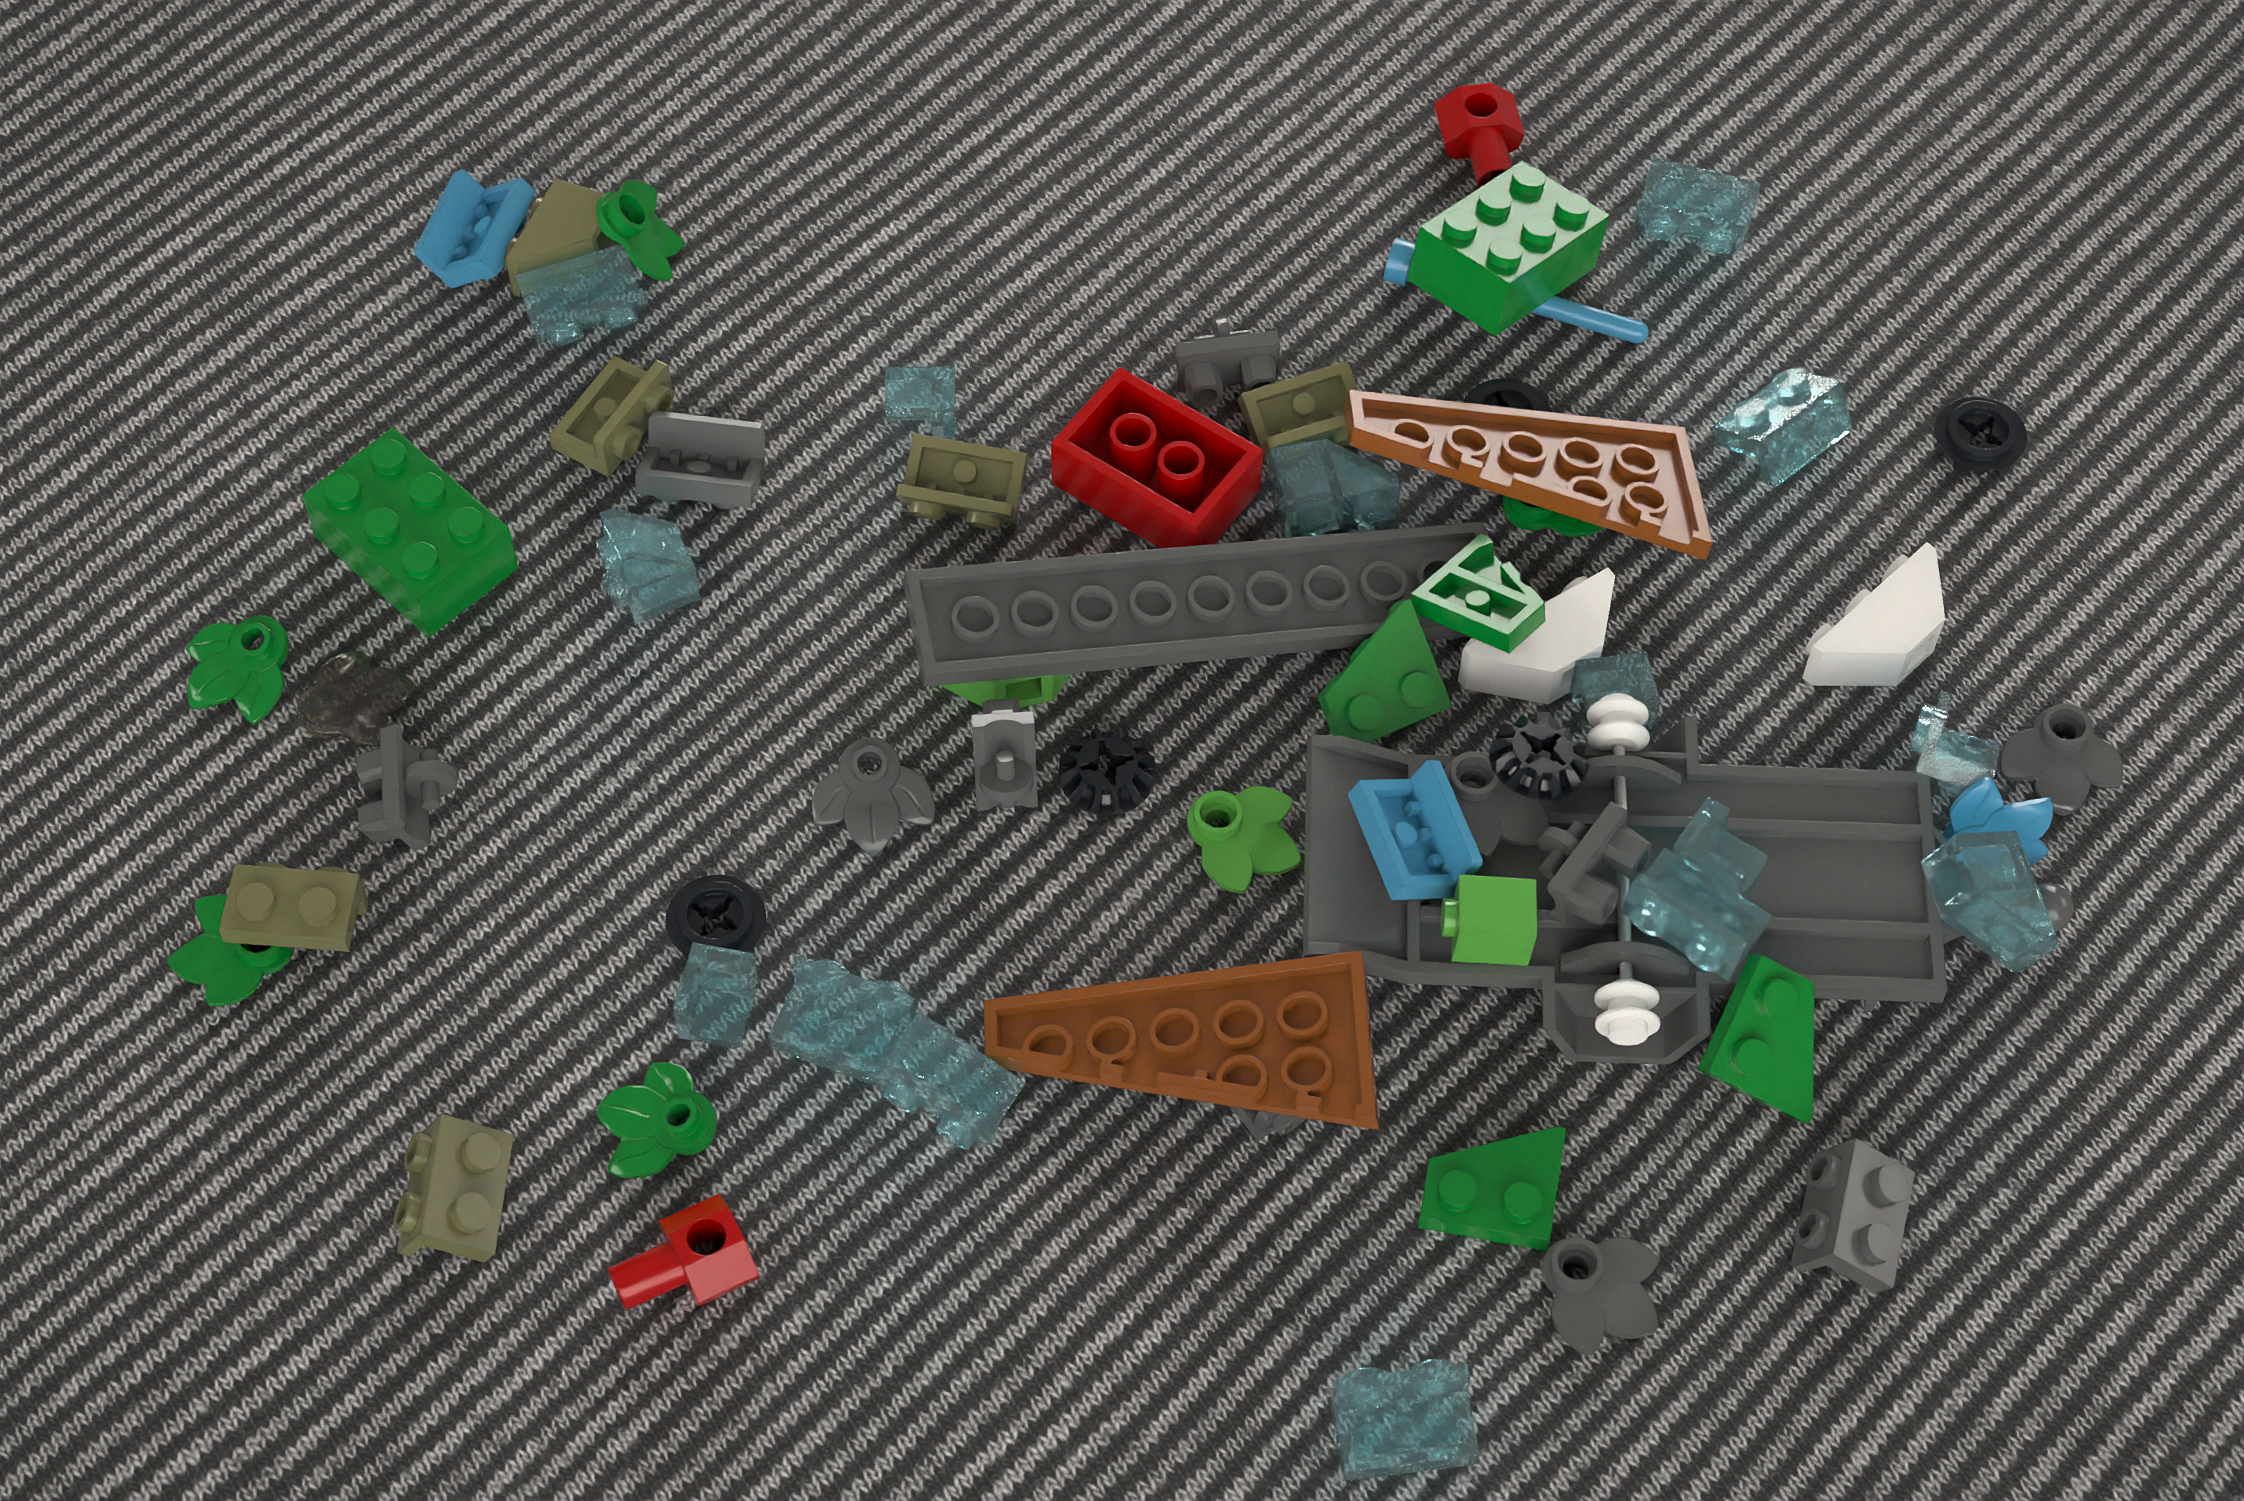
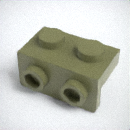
(1299, 409)
(613, 414)
(964, 481)
(292, 907)
(454, 1189)

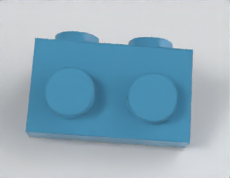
(473, 228)
(1416, 833)

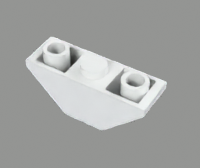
(1883, 629)
(1545, 661)

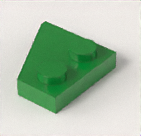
(1481, 598)
(1387, 681)
(1767, 1039)
(1497, 1190)

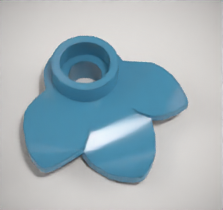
(1983, 810)

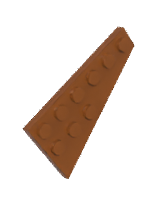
(1585, 467)
(1240, 1036)

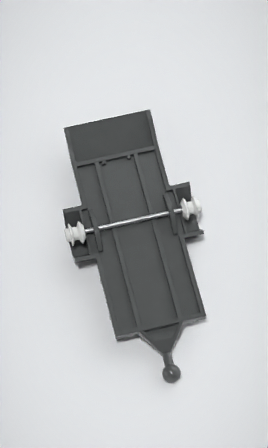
(1836, 880)

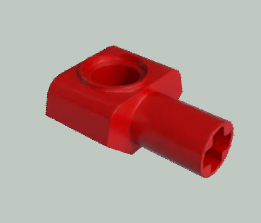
(1482, 126)
(676, 1264)

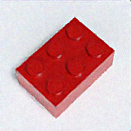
(1155, 464)

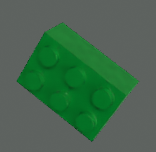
(1507, 247)
(410, 531)

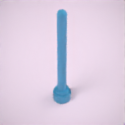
(1555, 308)

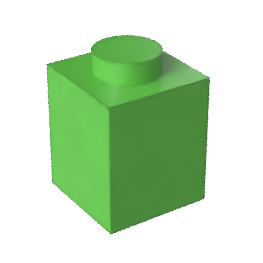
(1491, 920)

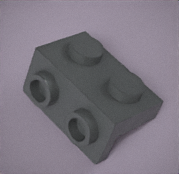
(702, 460)
(1854, 1214)

